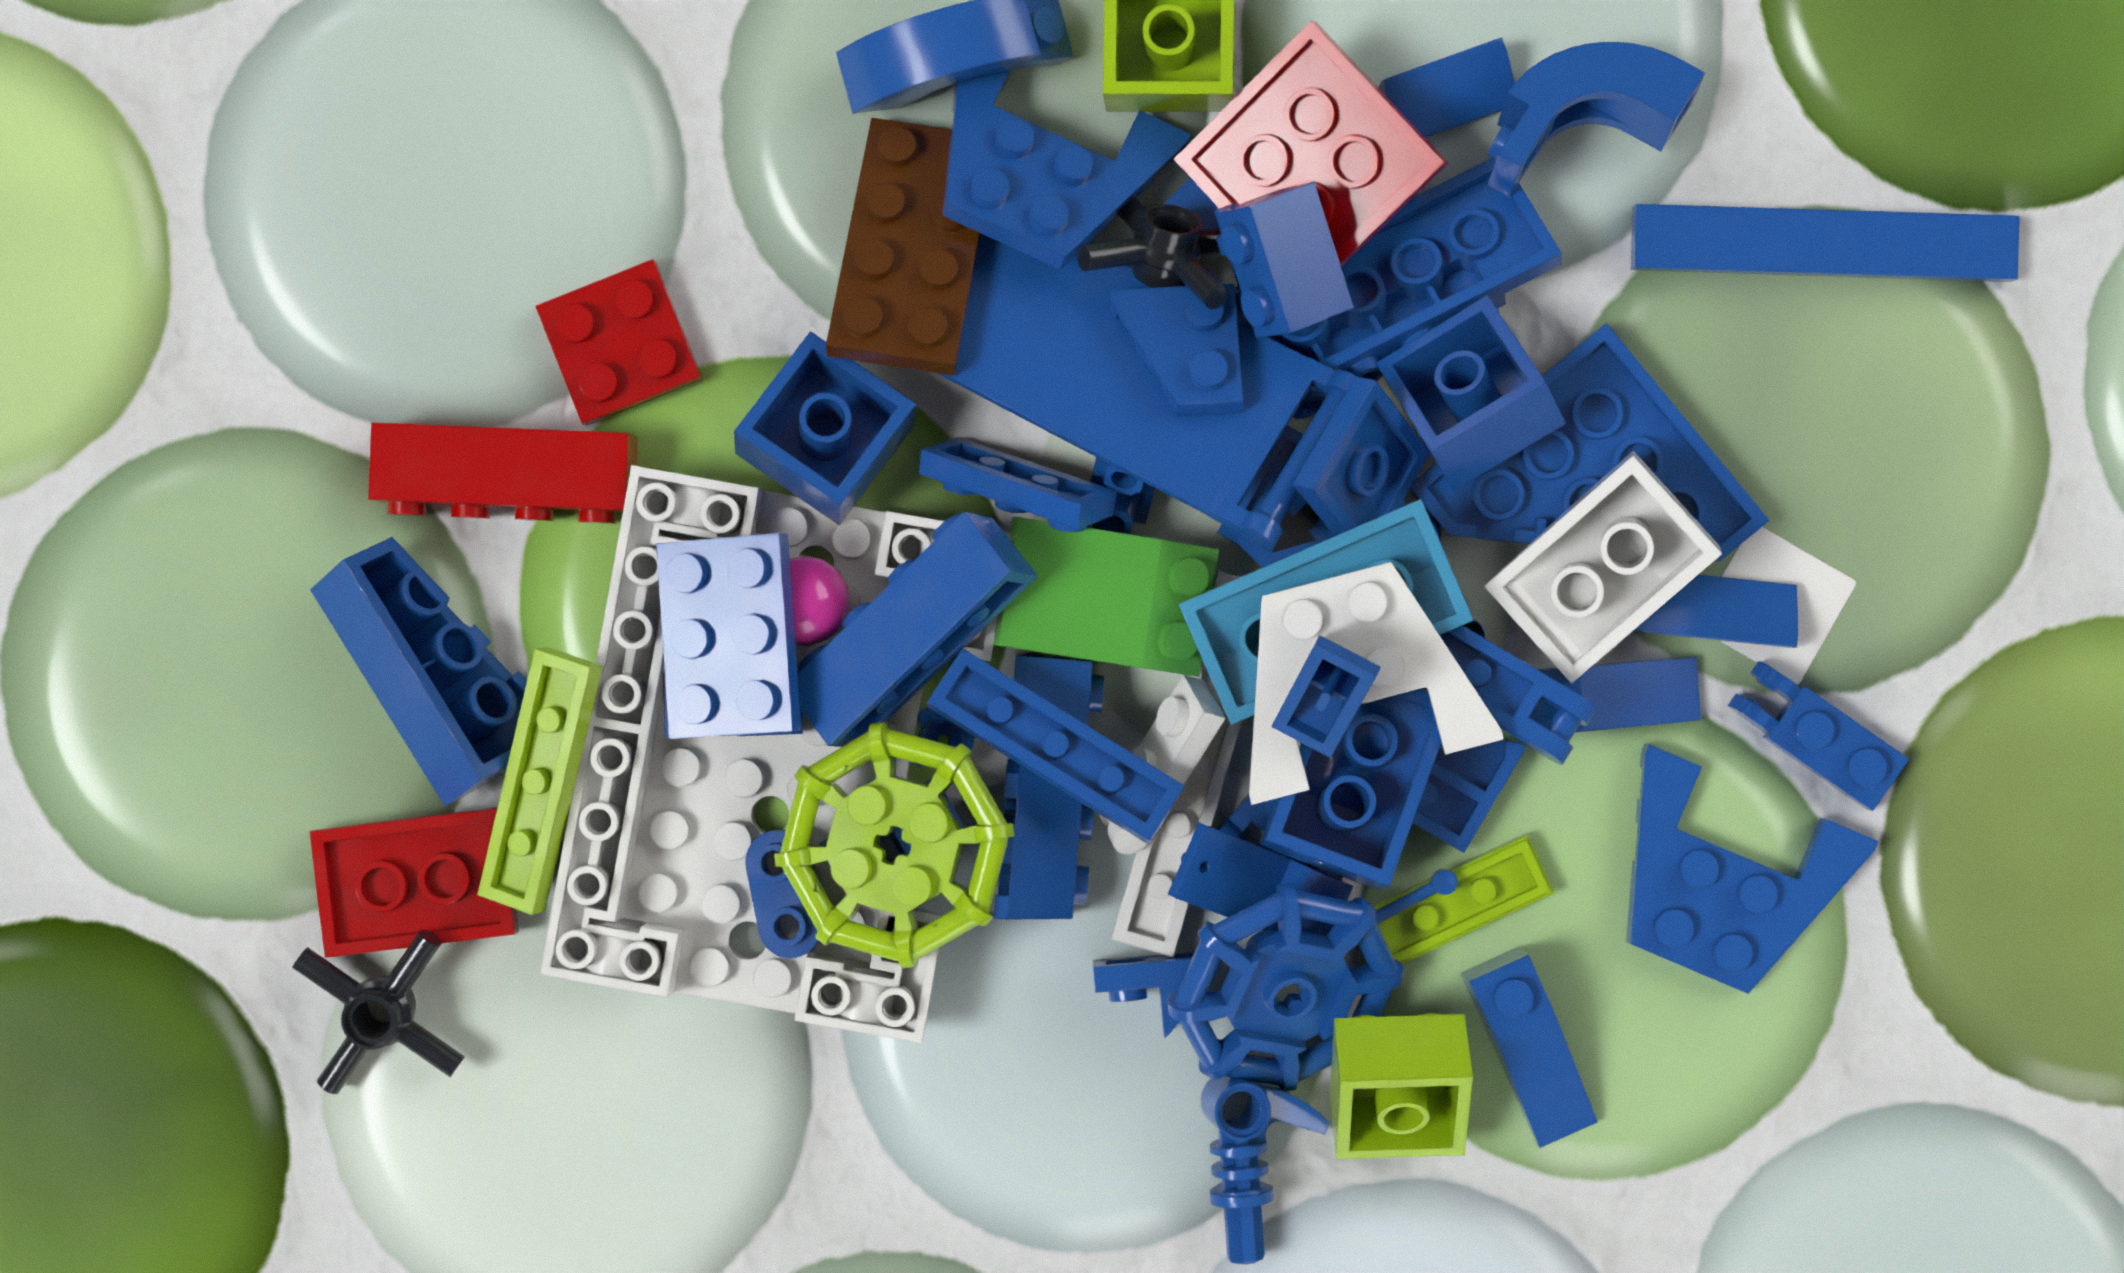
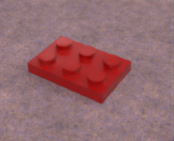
(405, 877)

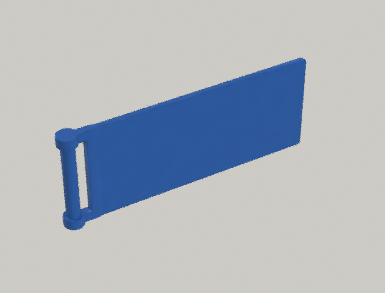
(1061, 360)

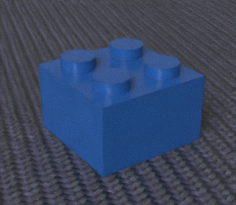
(1471, 393)
(824, 428)

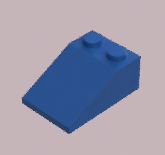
(1363, 794)

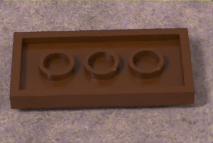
(903, 262)

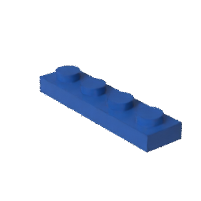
(1055, 746)

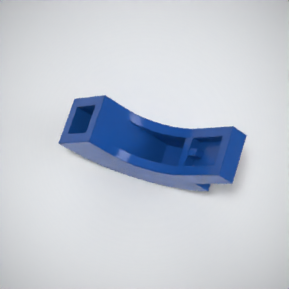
(951, 46)
(1591, 84)

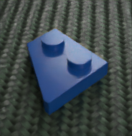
(1464, 790)

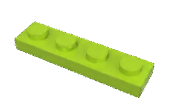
(539, 780)

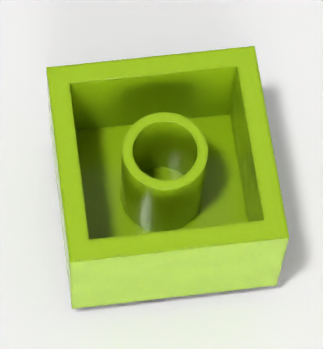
(1168, 55)
(1400, 1086)

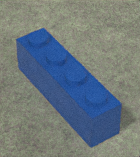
(911, 627)

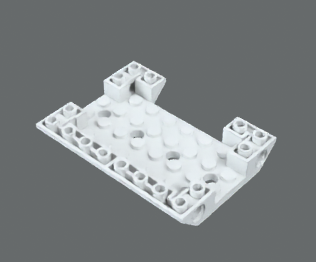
(666, 824)

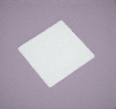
(1820, 597)

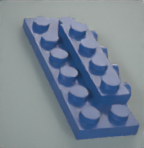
(1424, 269)

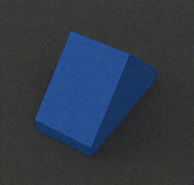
(1325, 696)

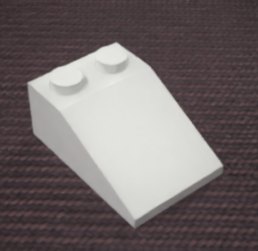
(1603, 567)

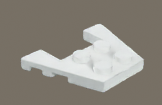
(1378, 620)

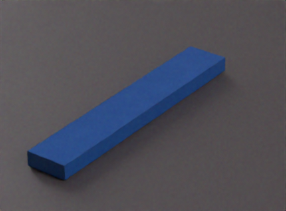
(1825, 242)

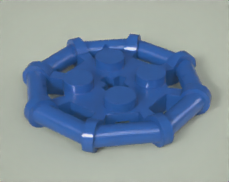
(1269, 965)

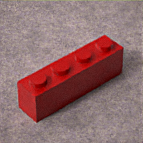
(500, 468)

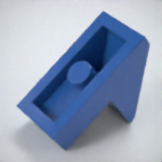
(1131, 976)

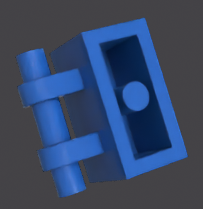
(1283, 260)

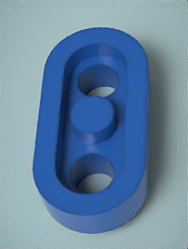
(774, 898)

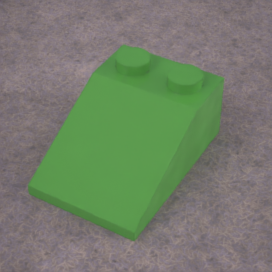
(1107, 597)

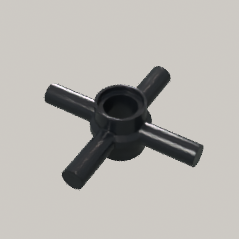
(1162, 250)
(393, 993)

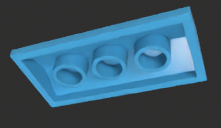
(1228, 617)

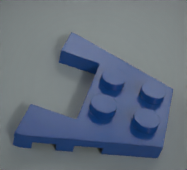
(1036, 185)
(1717, 906)

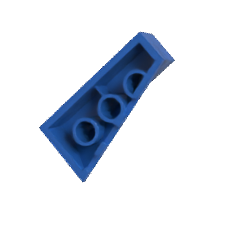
(425, 667)
(1040, 861)

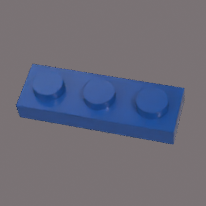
(1017, 484)

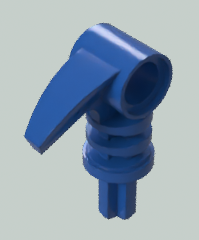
(1239, 1148)

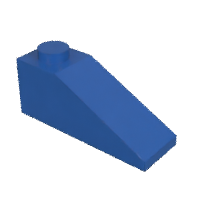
(1632, 693)
(1530, 1045)

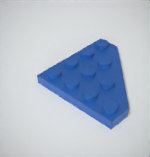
(1608, 413)

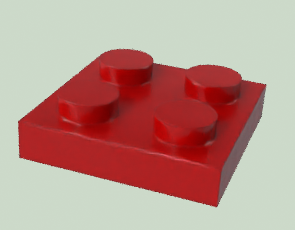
(619, 342)

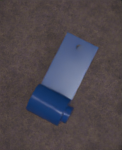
(1232, 874)

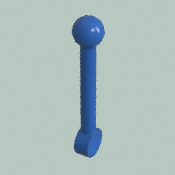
(1442, 881)

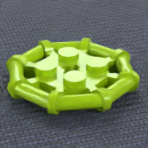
(861, 863)

